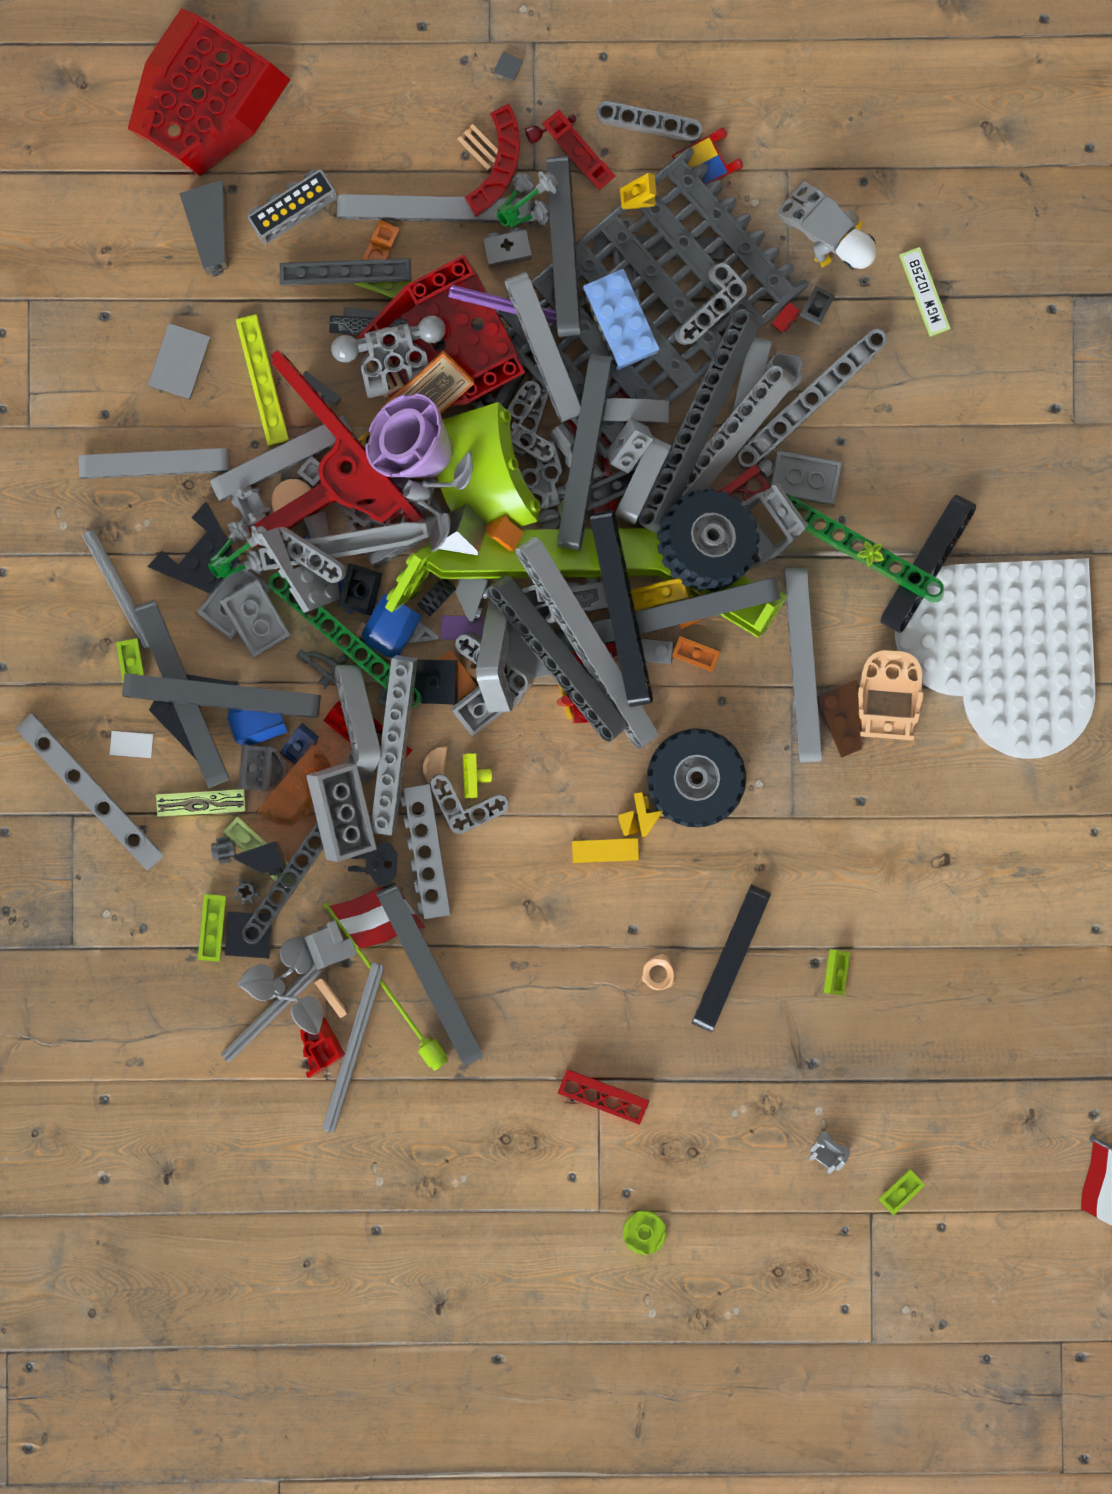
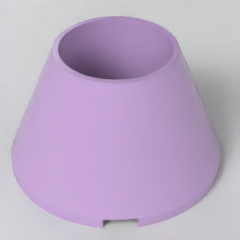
(409, 439)

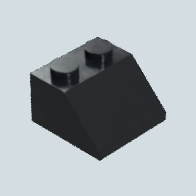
(264, 858)

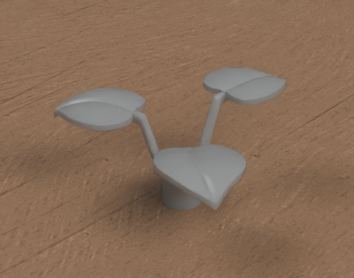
(422, 494)
(260, 984)

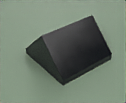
(359, 589)

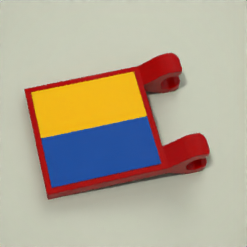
(707, 153)

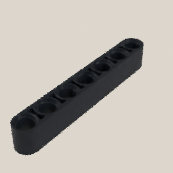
(930, 560)
(731, 958)

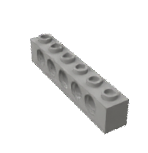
(409, 798)

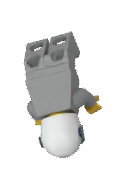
(829, 228)

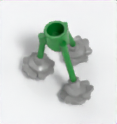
(523, 183)
(221, 566)

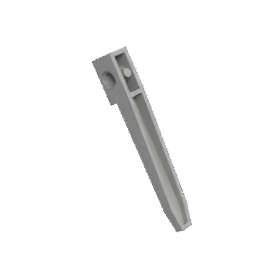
(358, 541)

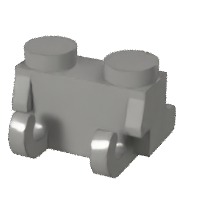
(250, 505)
(829, 1153)

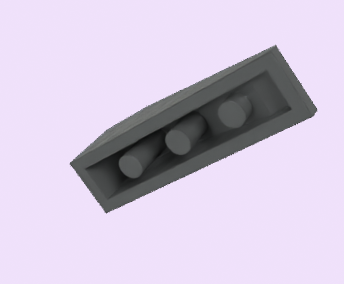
(610, 488)

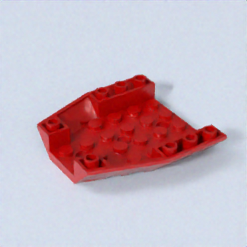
(234, 99)
(483, 354)

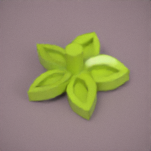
(871, 553)

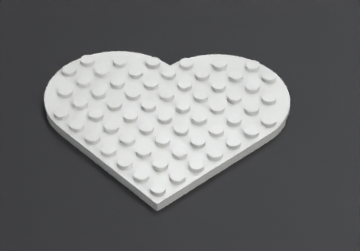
(1014, 649)

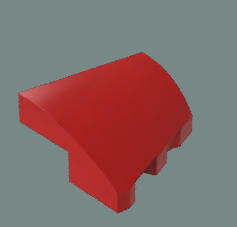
(321, 1049)

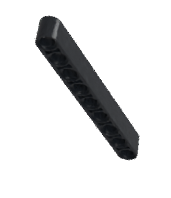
(621, 608)

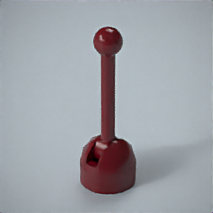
(535, 133)

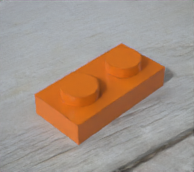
(696, 654)

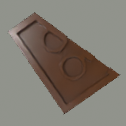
(842, 717)

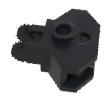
(375, 864)

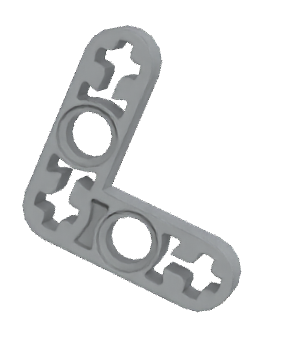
(519, 430)
(458, 812)

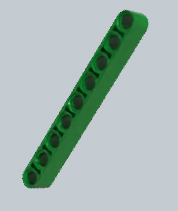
(882, 567)
(337, 633)

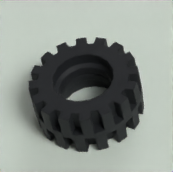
(436, 596)

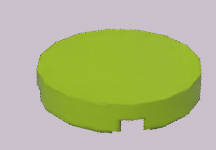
(644, 1232)

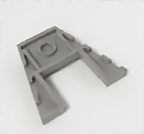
(307, 587)

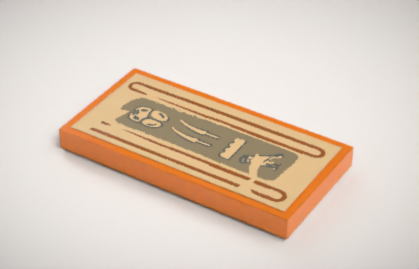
(440, 381)

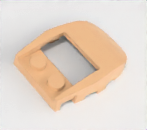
(893, 673)

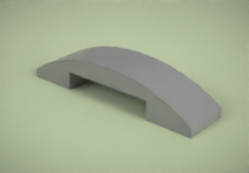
(638, 409)
(310, 473)

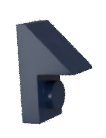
(299, 743)

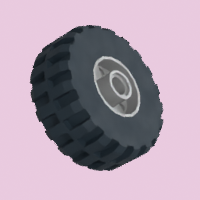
(708, 540)
(721, 773)

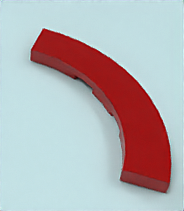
(505, 164)

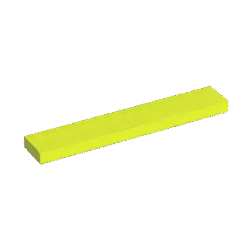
(262, 380)

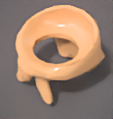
(664, 961)

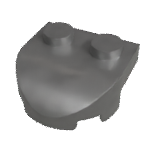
(261, 768)

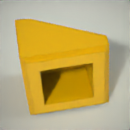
(628, 823)

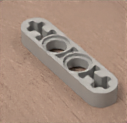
(310, 550)

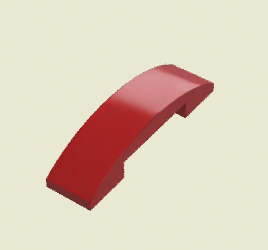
(579, 152)

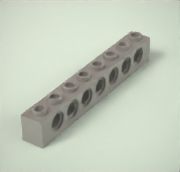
(394, 744)

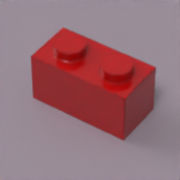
(788, 314)

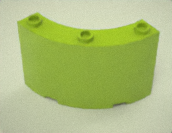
(495, 481)

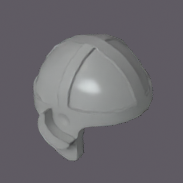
(789, 363)

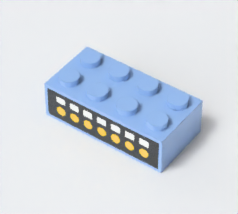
(620, 319)

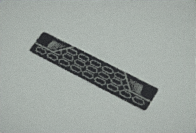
(355, 324)

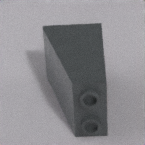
(208, 222)

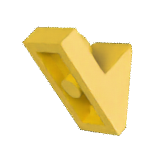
(639, 192)
(646, 821)

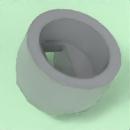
(766, 467)

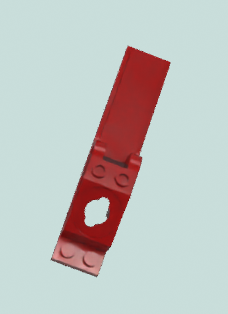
(363, 480)

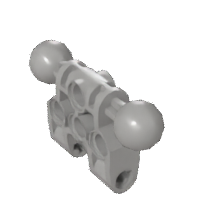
(346, 348)
(544, 486)

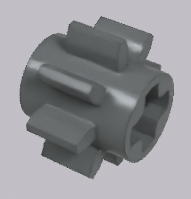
(223, 849)
(251, 888)

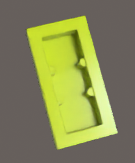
(472, 775)

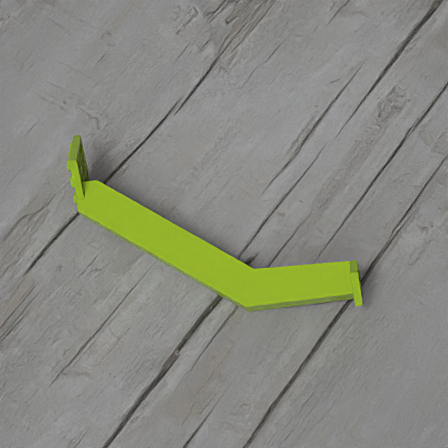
(496, 561)

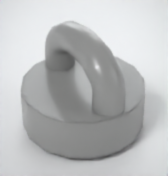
(549, 519)

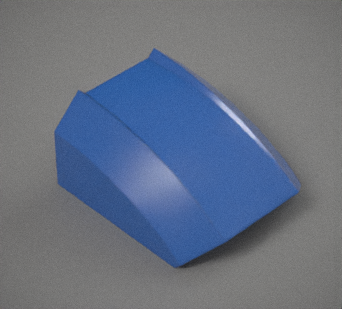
(389, 630)
(255, 727)

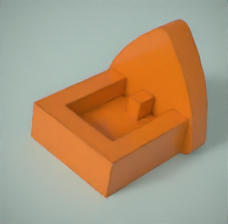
(504, 532)

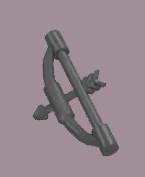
(325, 680)

